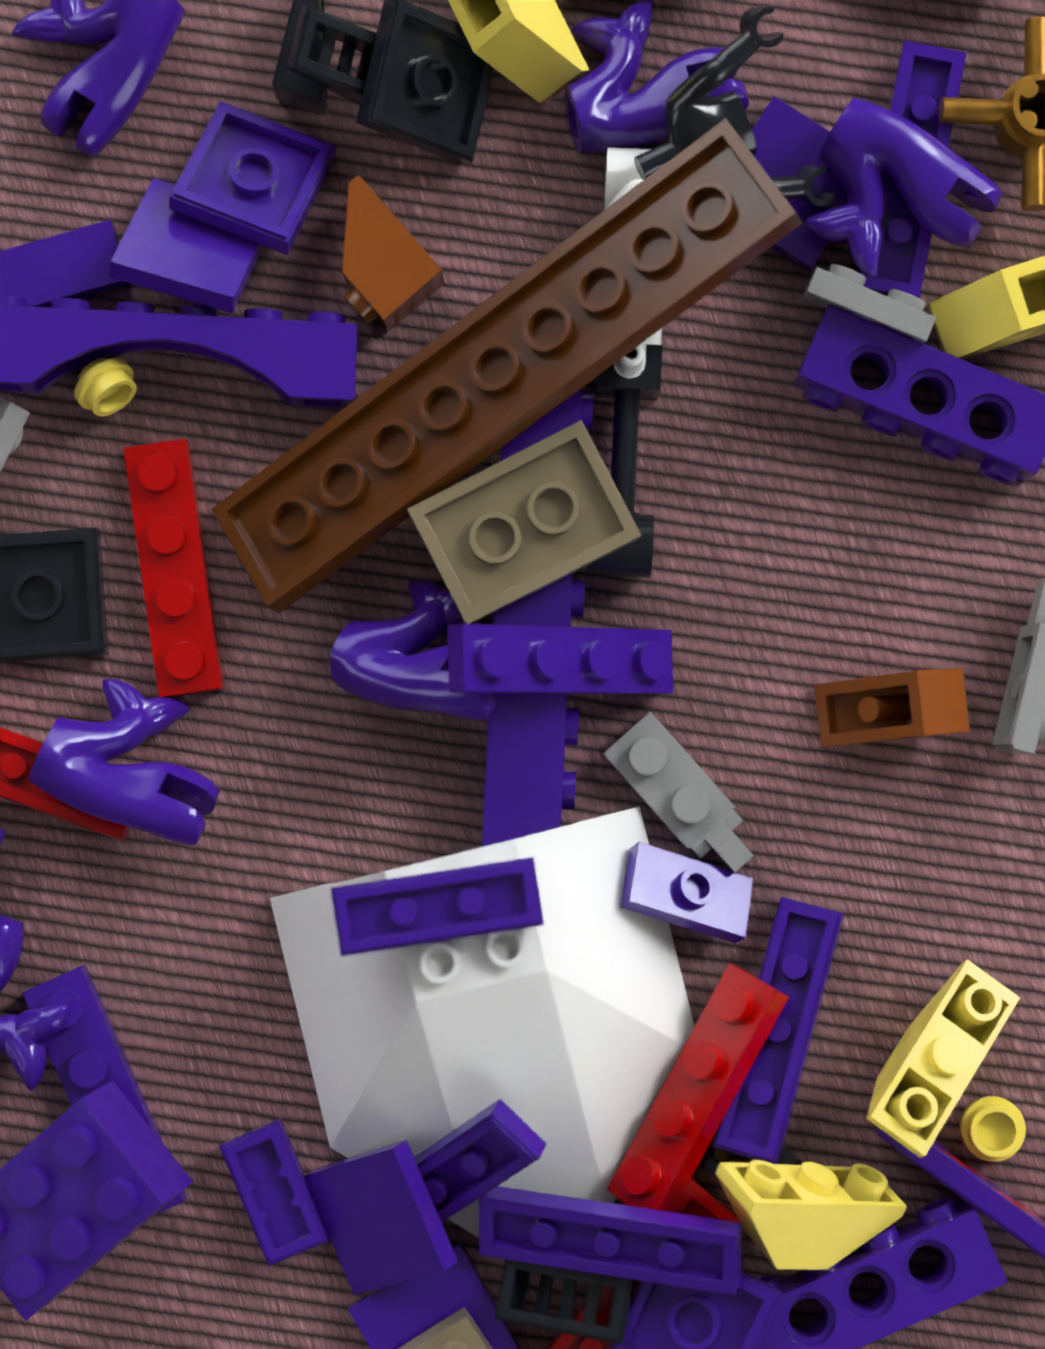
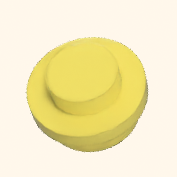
(105, 386)
(992, 1128)

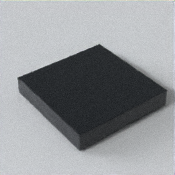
(425, 83)
(52, 595)

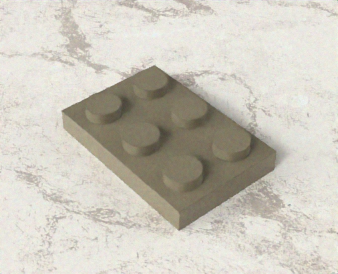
(524, 523)

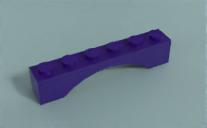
(299, 360)

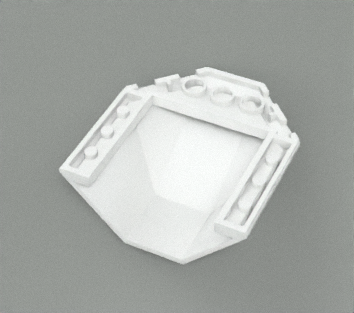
(550, 1018)

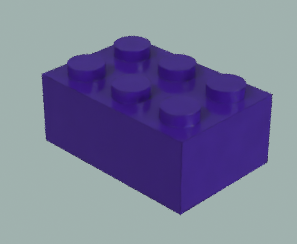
(79, 1196)

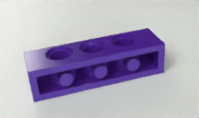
(906, 363)
(963, 1271)

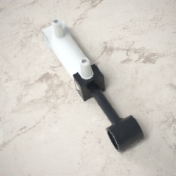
(628, 381)

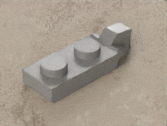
(1023, 706)
(678, 791)

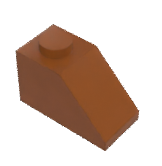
(383, 261)
(892, 707)

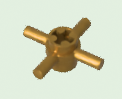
(1012, 128)

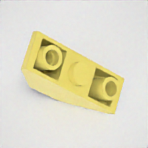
(523, 43)
(992, 311)
(939, 1057)
(809, 1211)

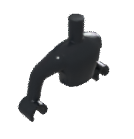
(693, 112)

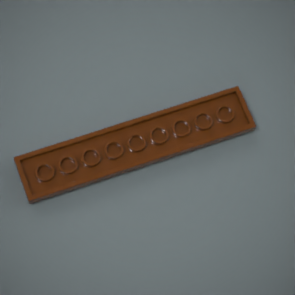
(505, 365)

